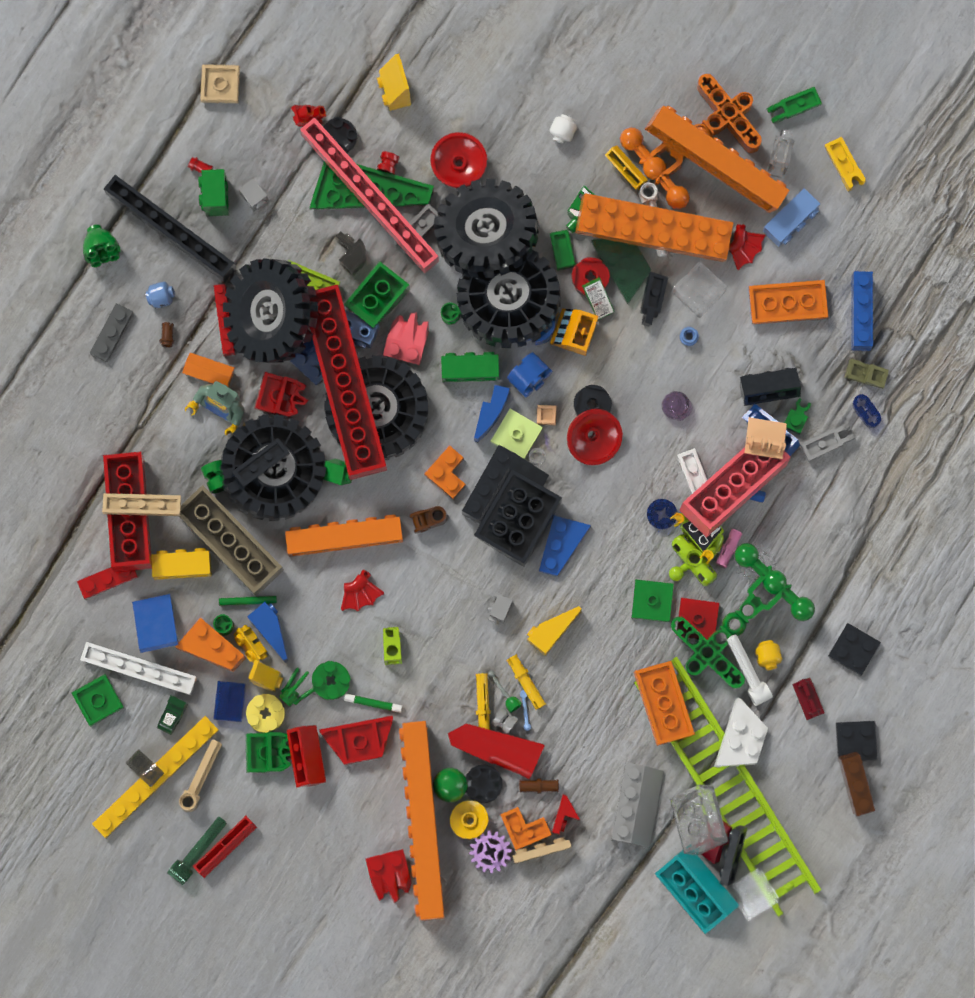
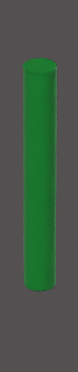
(247, 600)

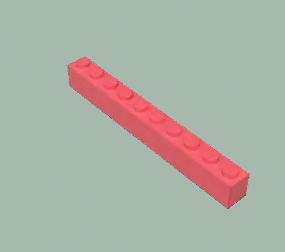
(369, 195)

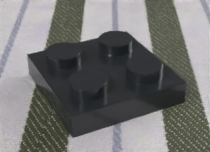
(854, 649)
(858, 738)

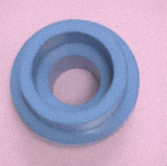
(689, 330)

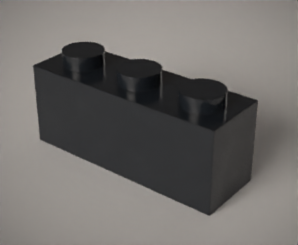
(770, 386)

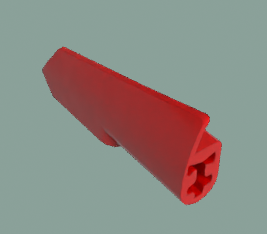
(498, 748)

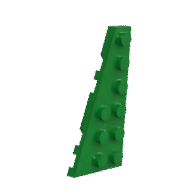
(400, 191)

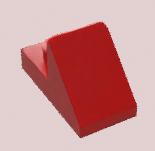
(565, 810)

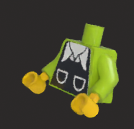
(709, 545)

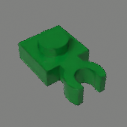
(796, 418)

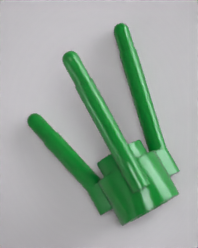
(289, 693)

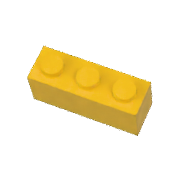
(181, 564)

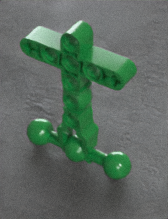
(774, 583)

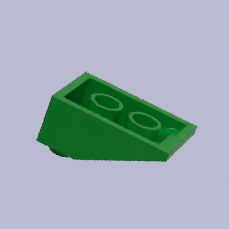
(377, 295)

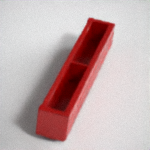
(227, 346)
(225, 846)

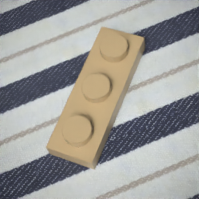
(541, 850)

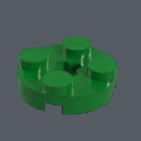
(331, 691)

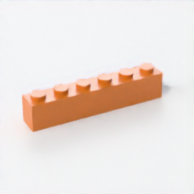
(343, 536)

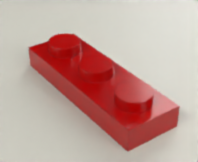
(104, 581)

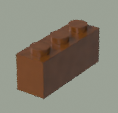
(856, 784)

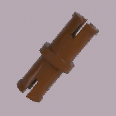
(539, 786)

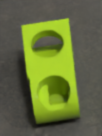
(392, 646)

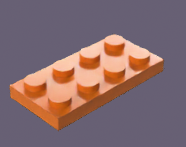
(788, 302)
(664, 703)

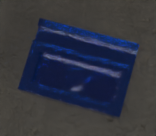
(229, 701)

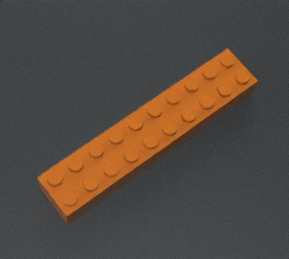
(423, 821)

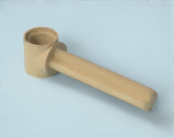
(200, 776)

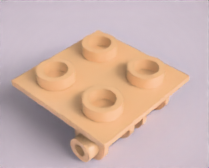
(765, 438)

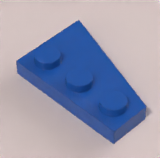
(561, 543)

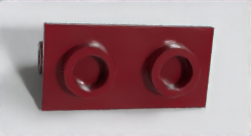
(808, 698)

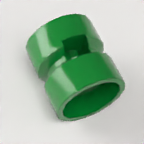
(212, 472)

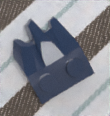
(308, 363)

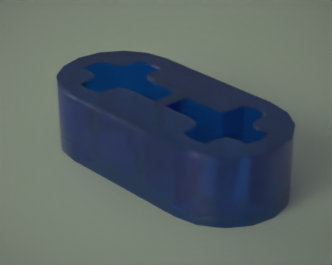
(863, 413)

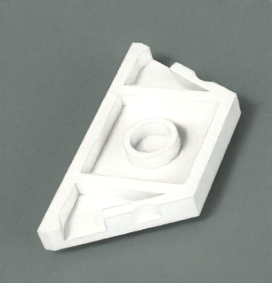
(742, 737)

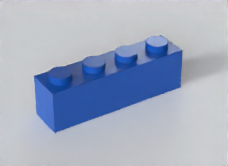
(861, 311)

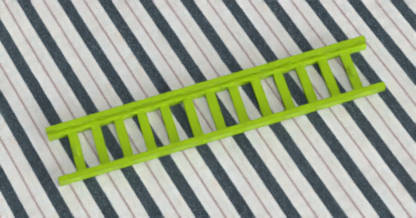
(754, 792)

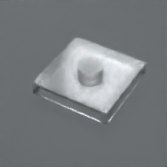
(753, 894)

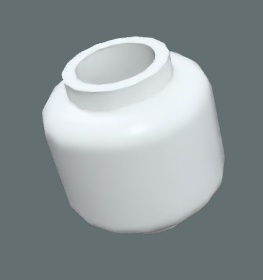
(563, 128)

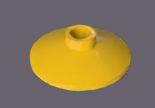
(461, 815)

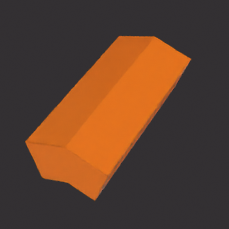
(208, 369)

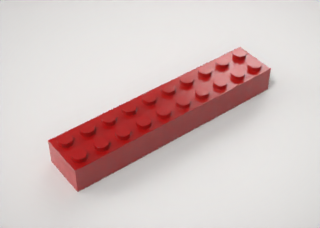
(345, 386)

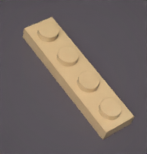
(142, 504)

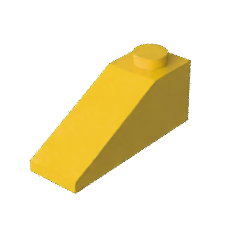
(550, 631)
(265, 676)

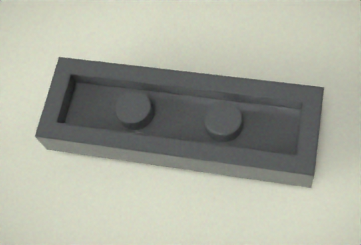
(111, 332)

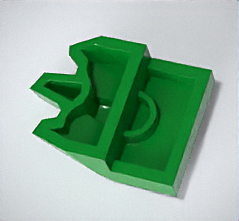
(266, 752)

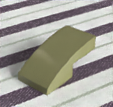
(866, 374)

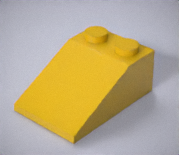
(394, 84)

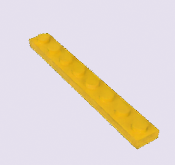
(169, 764)

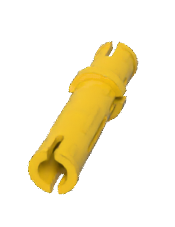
(526, 682)
(483, 700)

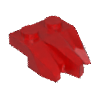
(279, 395)
(389, 874)

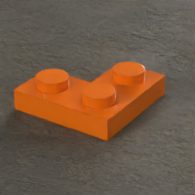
(441, 472)
(521, 833)

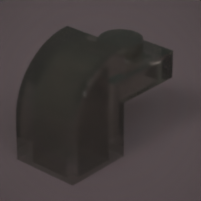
(355, 256)

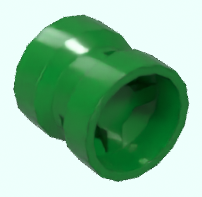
(447, 311)
(225, 622)

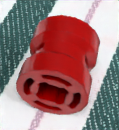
(388, 161)

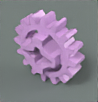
(481, 856)

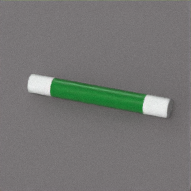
(373, 703)

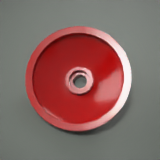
(457, 148)
(602, 444)

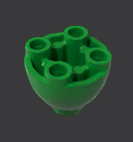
(100, 246)

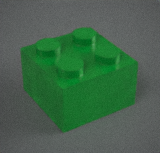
(214, 192)

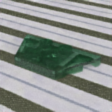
(625, 265)

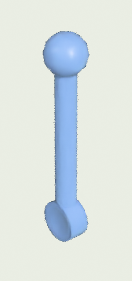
(527, 726)

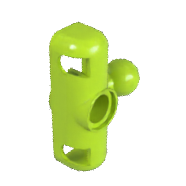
(687, 550)

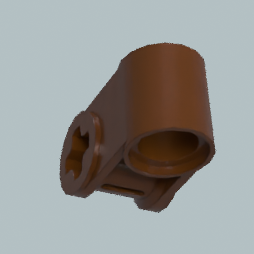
(427, 520)

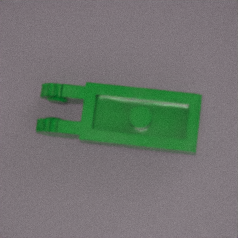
(796, 104)

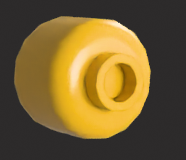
(768, 655)

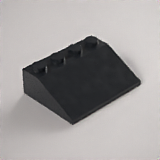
(493, 479)
(518, 517)

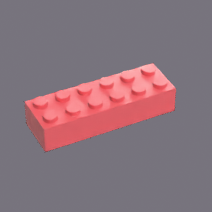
(730, 489)

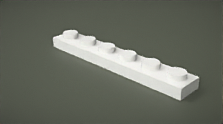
(138, 668)

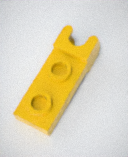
(844, 163)

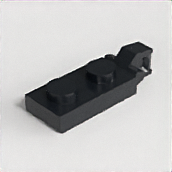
(653, 297)

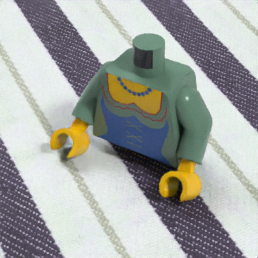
(221, 401)

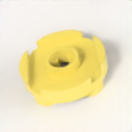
(256, 719)

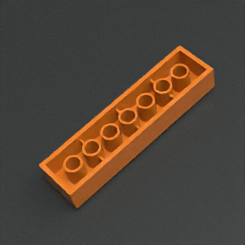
(717, 159)
(654, 227)

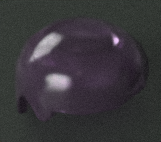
(676, 405)

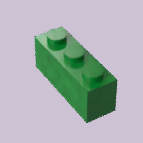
(470, 367)

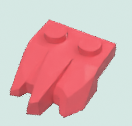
(407, 339)

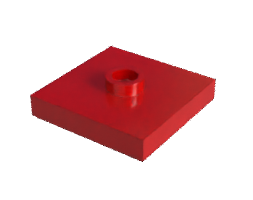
(700, 615)

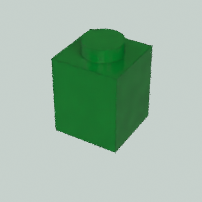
(336, 472)

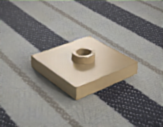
(220, 84)

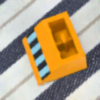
(574, 330)

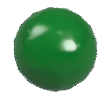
(450, 785)

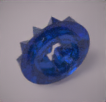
(659, 505)

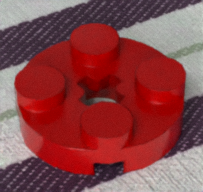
(584, 267)

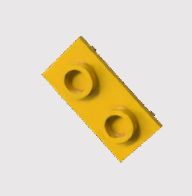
(244, 637)

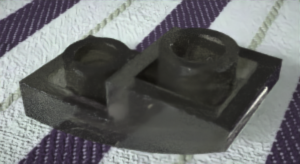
(144, 768)

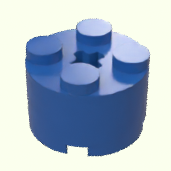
(529, 374)

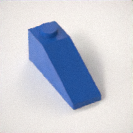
(268, 624)

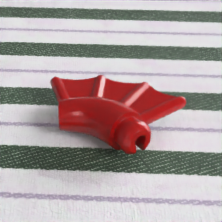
(745, 246)
(360, 592)

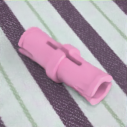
(728, 548)

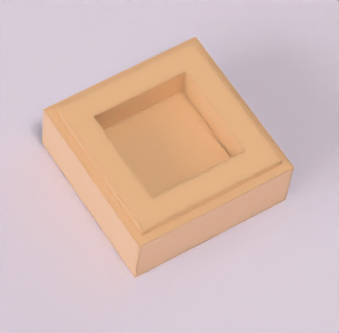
(546, 415)

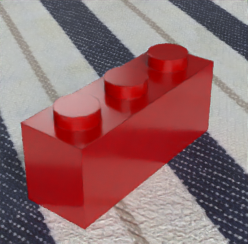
(306, 756)

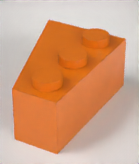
(210, 646)

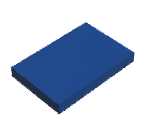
(155, 623)

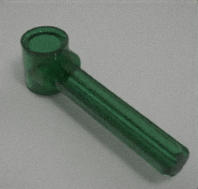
(181, 870)

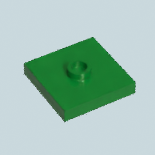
(652, 600)
(97, 700)

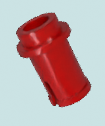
(197, 165)

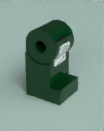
(172, 715)

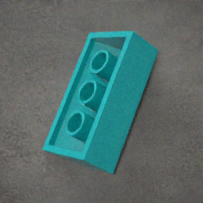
(697, 890)

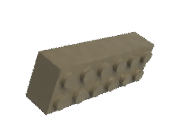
(229, 540)

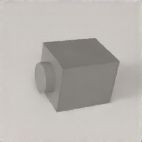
(254, 195)

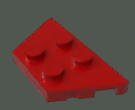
(359, 740)

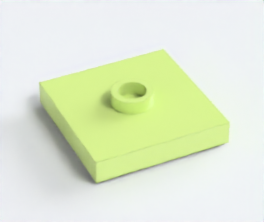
(517, 433)

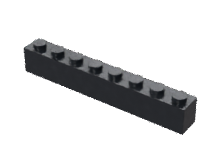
(170, 228)

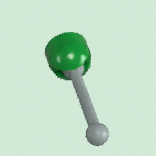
(512, 703)

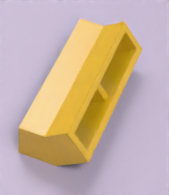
(629, 166)

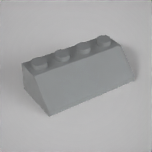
(637, 805)

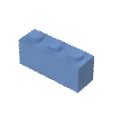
(792, 218)

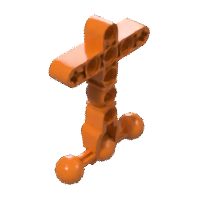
(655, 167)

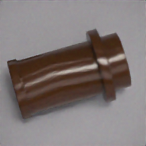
(167, 335)

